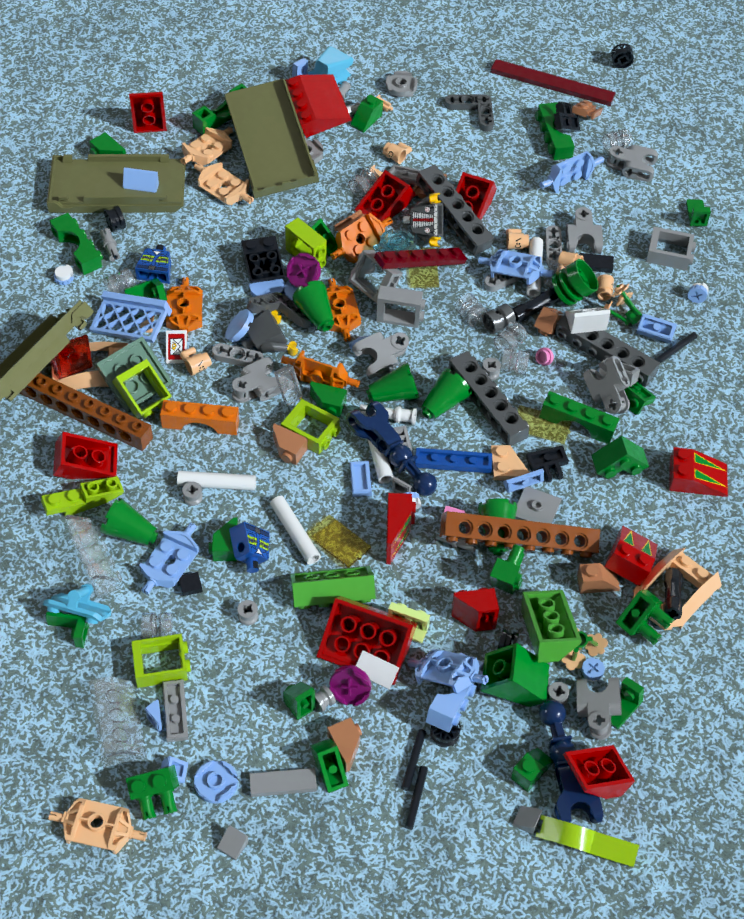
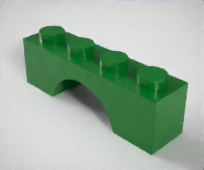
(212, 118)
(559, 144)
(67, 230)
(598, 423)

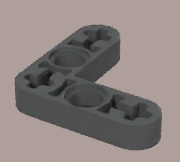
(483, 104)
(279, 302)

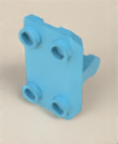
(79, 603)

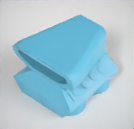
(333, 62)

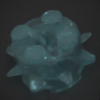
(396, 241)

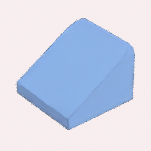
(154, 715)
(180, 766)

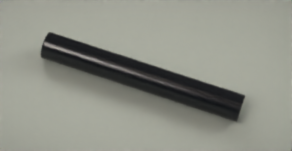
(676, 347)
(413, 760)
(416, 797)

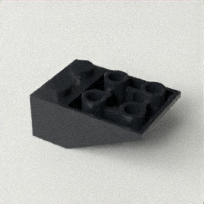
(262, 259)

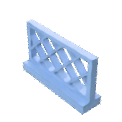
(135, 305)

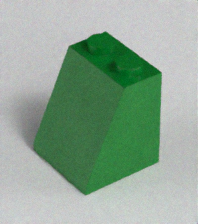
(516, 675)

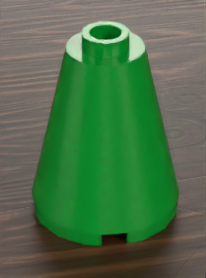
(315, 304)
(394, 386)
(445, 394)
(498, 508)
(128, 524)

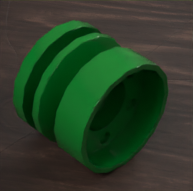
(575, 282)

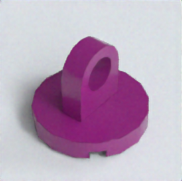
(303, 269)
(350, 685)

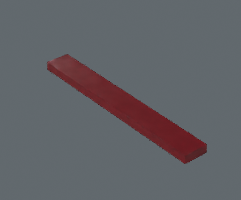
(553, 82)

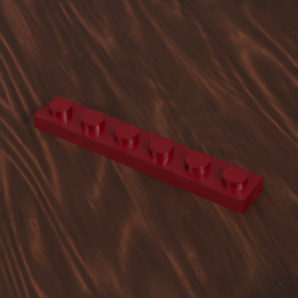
(420, 258)

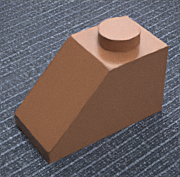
(547, 320)
(289, 444)
(596, 578)
(347, 738)

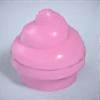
(544, 356)

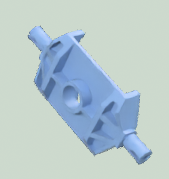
(571, 169)
(528, 266)
(175, 546)
(448, 669)

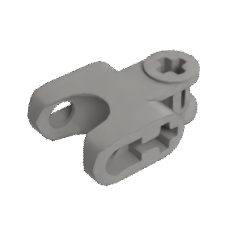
(633, 161)
(584, 232)
(382, 350)
(255, 382)
(611, 387)
(599, 706)

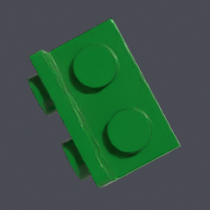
(638, 397)

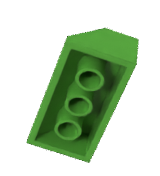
(324, 586)
(549, 624)

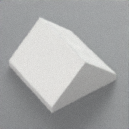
(588, 319)

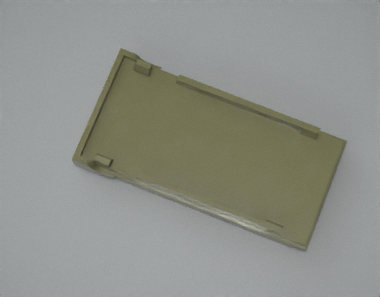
(271, 138)
(98, 184)
(40, 349)

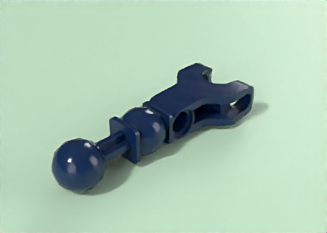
(387, 441)
(572, 795)

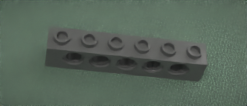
(455, 210)
(604, 345)
(490, 400)

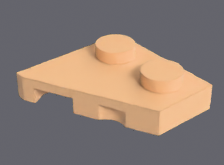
(506, 463)

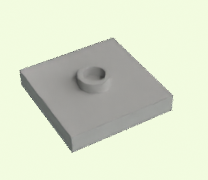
(537, 506)

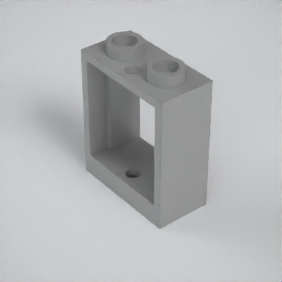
(669, 258)
(357, 275)
(400, 297)

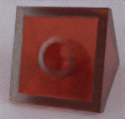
(73, 358)

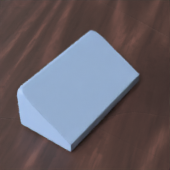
(140, 180)
(656, 328)
(524, 480)

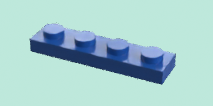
(454, 460)

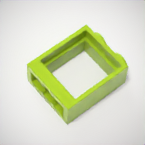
(303, 239)
(155, 381)
(305, 408)
(160, 644)

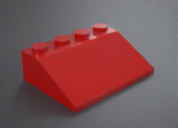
(317, 102)
(363, 627)

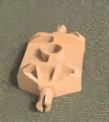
(207, 146)
(215, 176)
(110, 835)

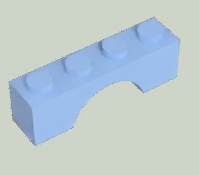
(446, 708)

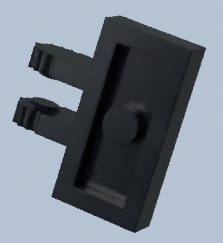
(565, 119)
(548, 459)

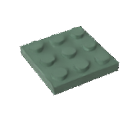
(123, 360)

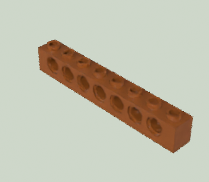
(89, 411)
(588, 537)

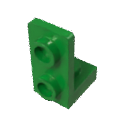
(697, 213)
(150, 289)
(76, 622)
(631, 699)

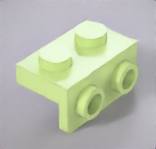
(414, 615)

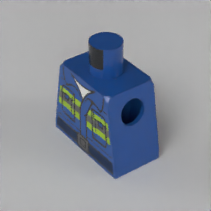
(154, 264)
(250, 545)

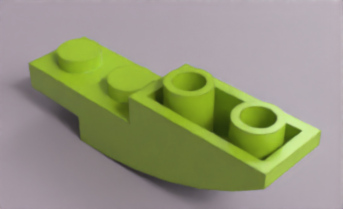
(86, 497)

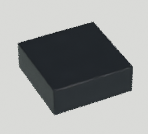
(190, 584)

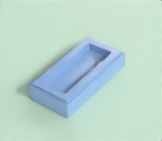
(360, 479)

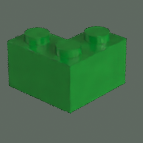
(619, 456)

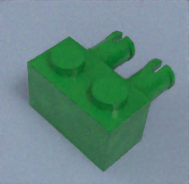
(507, 573)
(639, 612)
(157, 781)

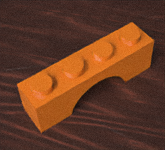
(221, 418)

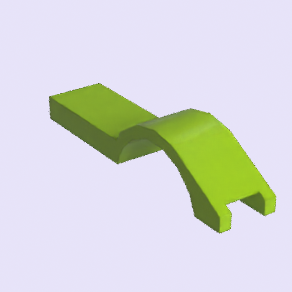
(588, 841)

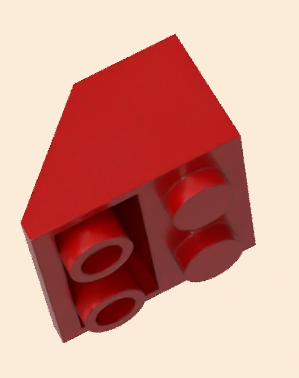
(476, 608)

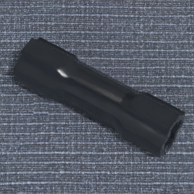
(536, 304)
(673, 582)

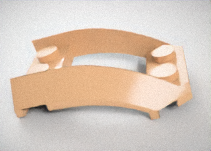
(90, 378)
(691, 571)

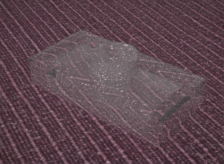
(288, 384)

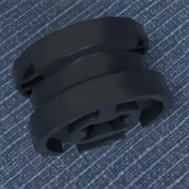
(622, 57)
(114, 218)
(506, 638)
(445, 738)

